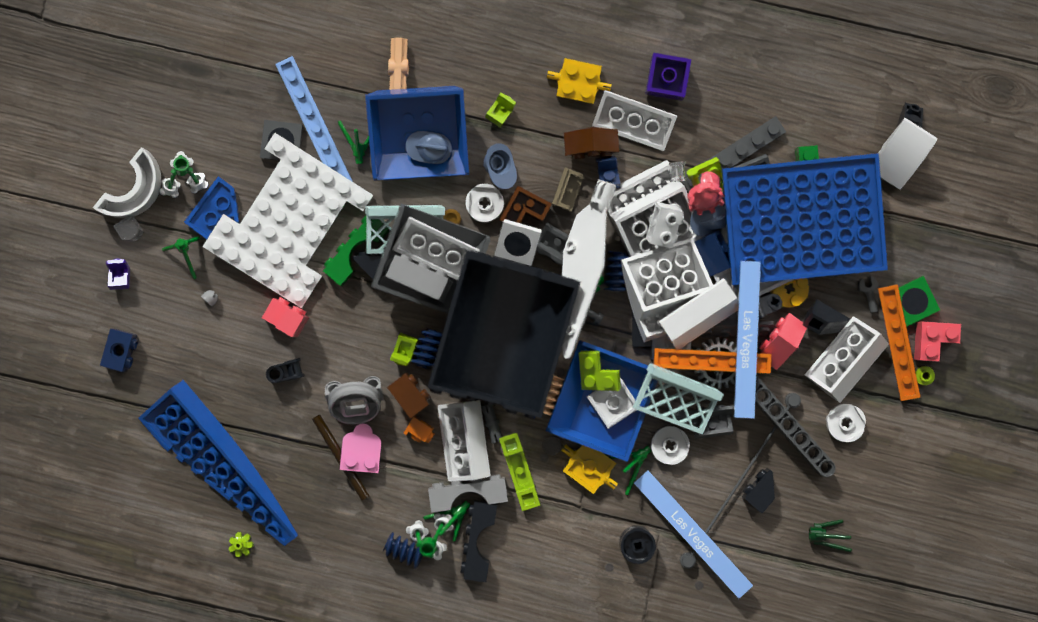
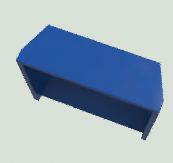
(399, 113)
(579, 421)

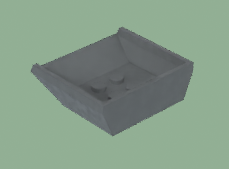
(457, 231)

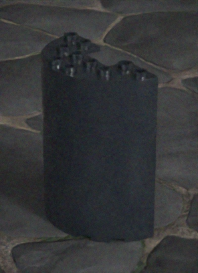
(503, 334)

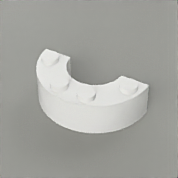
(143, 193)

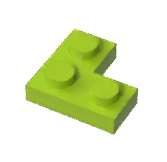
(593, 377)

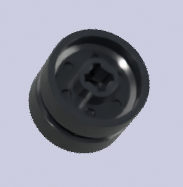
(640, 553)

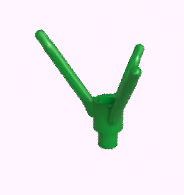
(357, 148)
(183, 246)
(638, 458)
(458, 513)

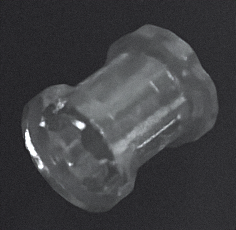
(678, 171)

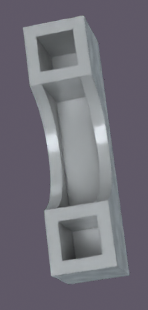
(492, 489)

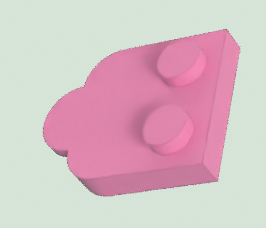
(360, 450)

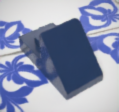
(608, 170)

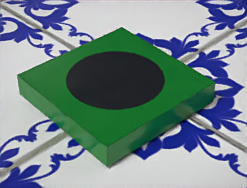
(917, 300)

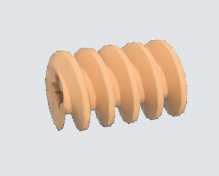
(556, 384)

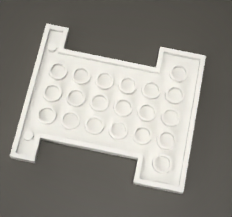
(286, 222)

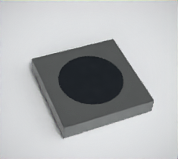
(290, 131)

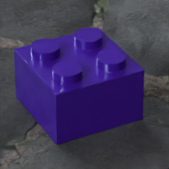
(668, 76)

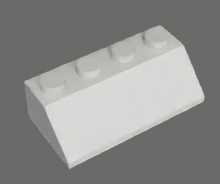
(847, 359)
(464, 441)

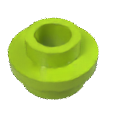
(919, 375)

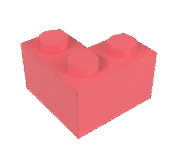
(285, 318)
(931, 335)
(783, 340)

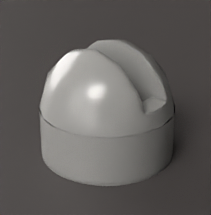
(209, 297)

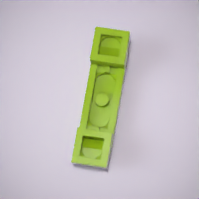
(519, 471)

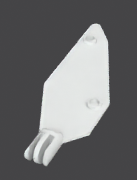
(585, 257)

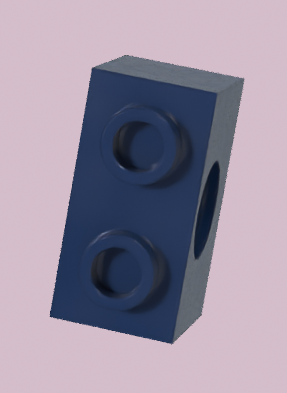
(111, 358)

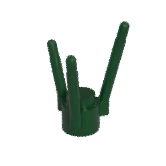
(819, 535)

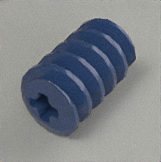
(616, 275)
(426, 349)
(403, 550)

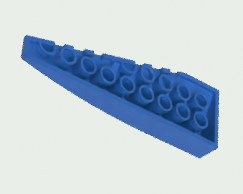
(198, 438)

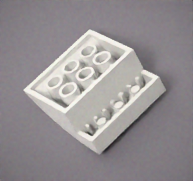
(635, 202)
(662, 283)

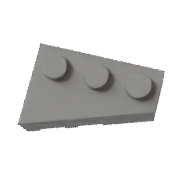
(419, 277)

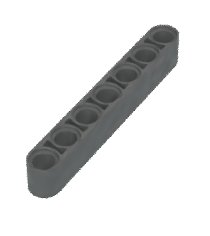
(795, 429)

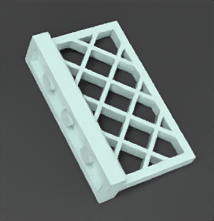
(389, 213)
(679, 382)

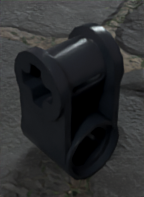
(768, 305)
(286, 371)

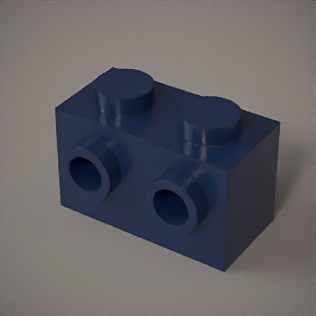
(714, 252)

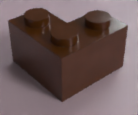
(591, 142)
(524, 203)
(409, 395)

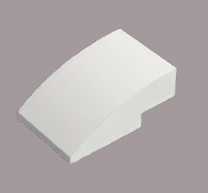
(904, 152)

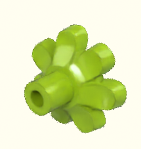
(243, 542)

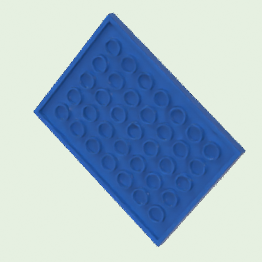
(806, 217)

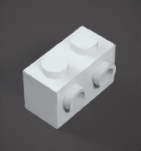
(664, 225)

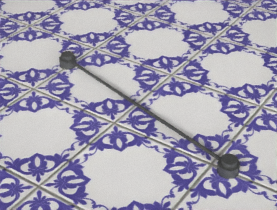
(687, 559)

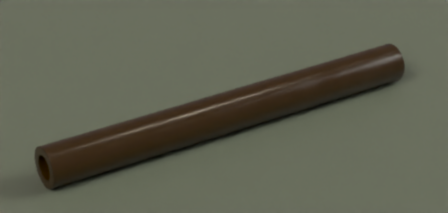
(336, 450)

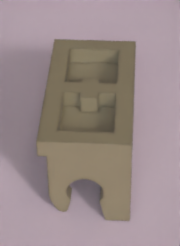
(568, 189)

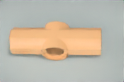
(398, 63)

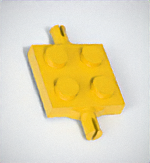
(579, 81)
(589, 467)

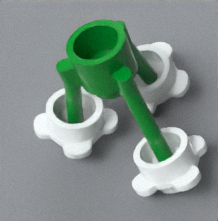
(182, 167)
(430, 546)

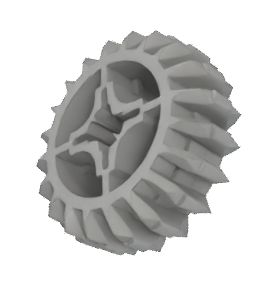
(719, 380)

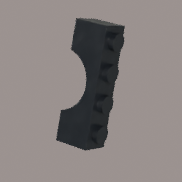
(477, 565)

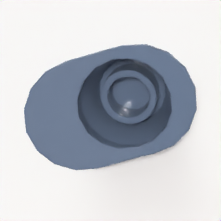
(428, 147)
(500, 166)
(708, 222)

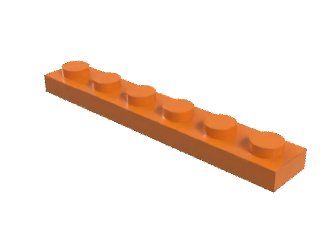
(899, 342)
(705, 360)

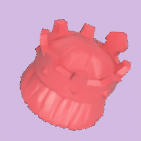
(706, 194)

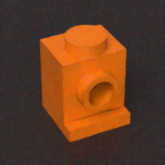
(420, 430)

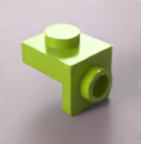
(500, 109)
(404, 349)

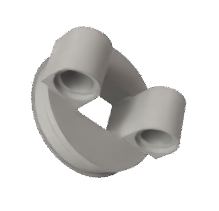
(369, 391)

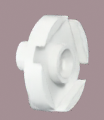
(491, 211)
(855, 428)
(660, 440)

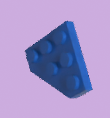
(217, 201)

